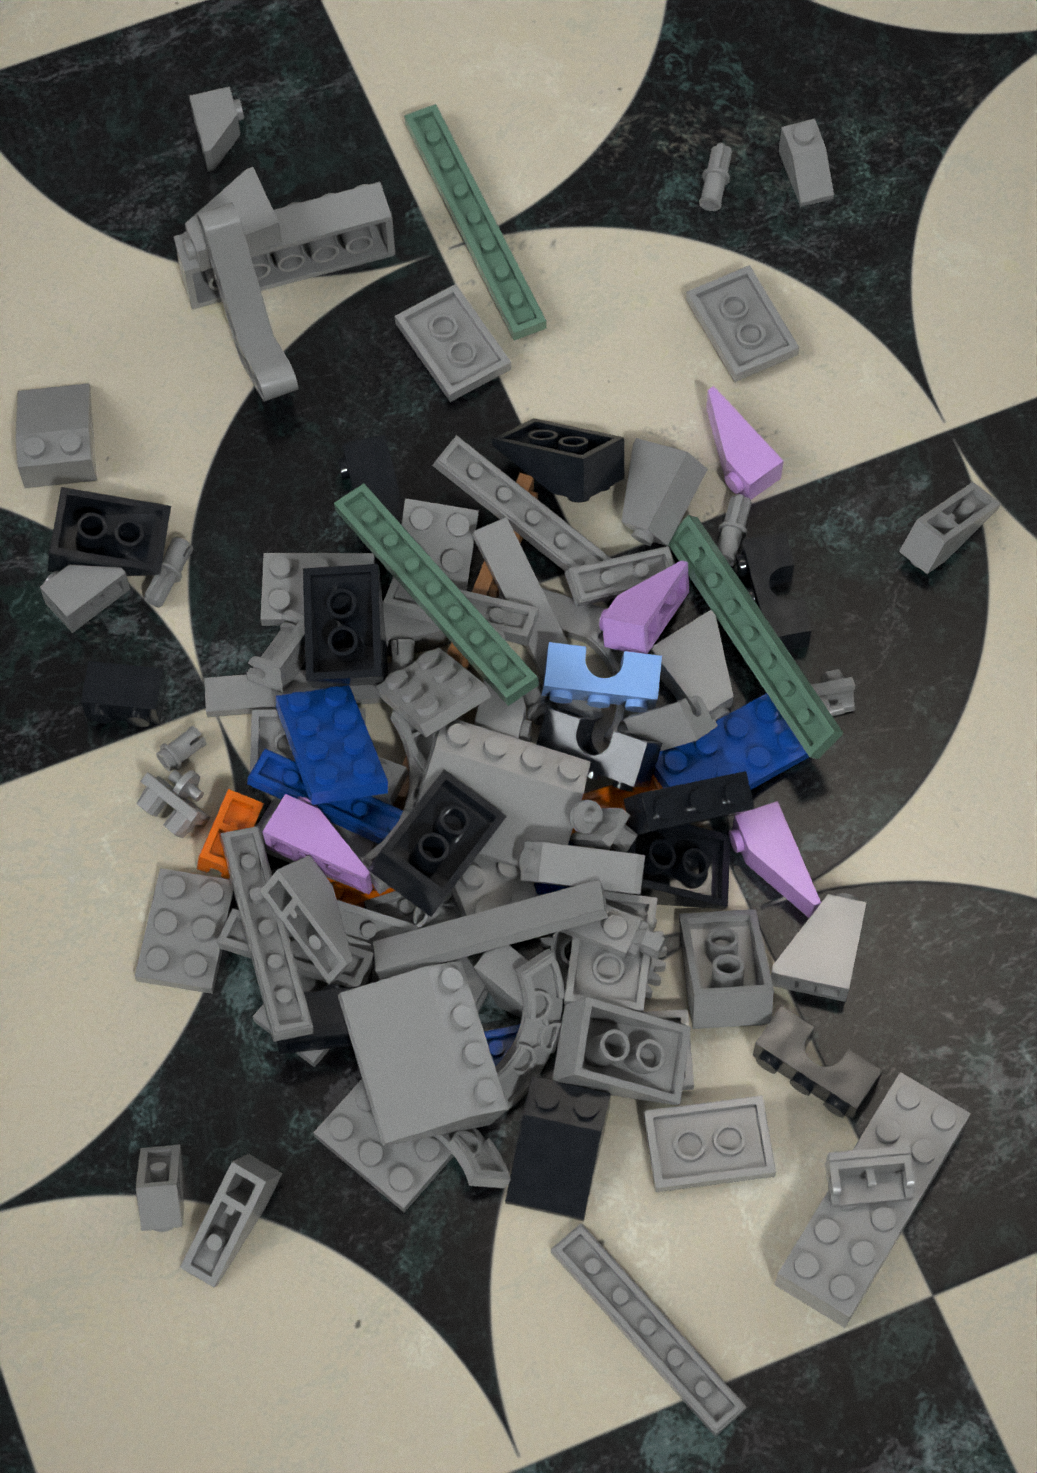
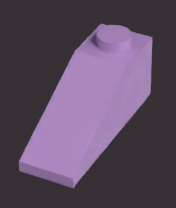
(744, 455)
(644, 610)
(303, 830)
(773, 854)

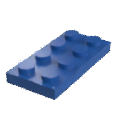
(745, 740)
(331, 745)

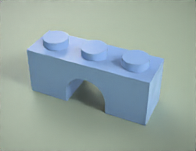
(569, 678)

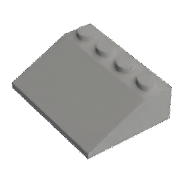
(516, 777)
(423, 1054)

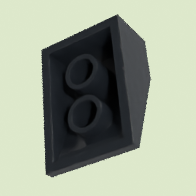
(565, 457)
(108, 533)
(344, 626)
(437, 843)
(685, 866)
(558, 1148)

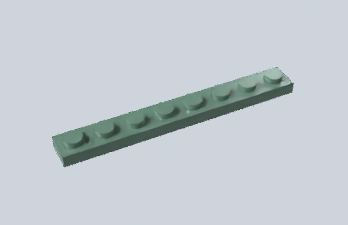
(475, 222)
(437, 595)
(755, 638)

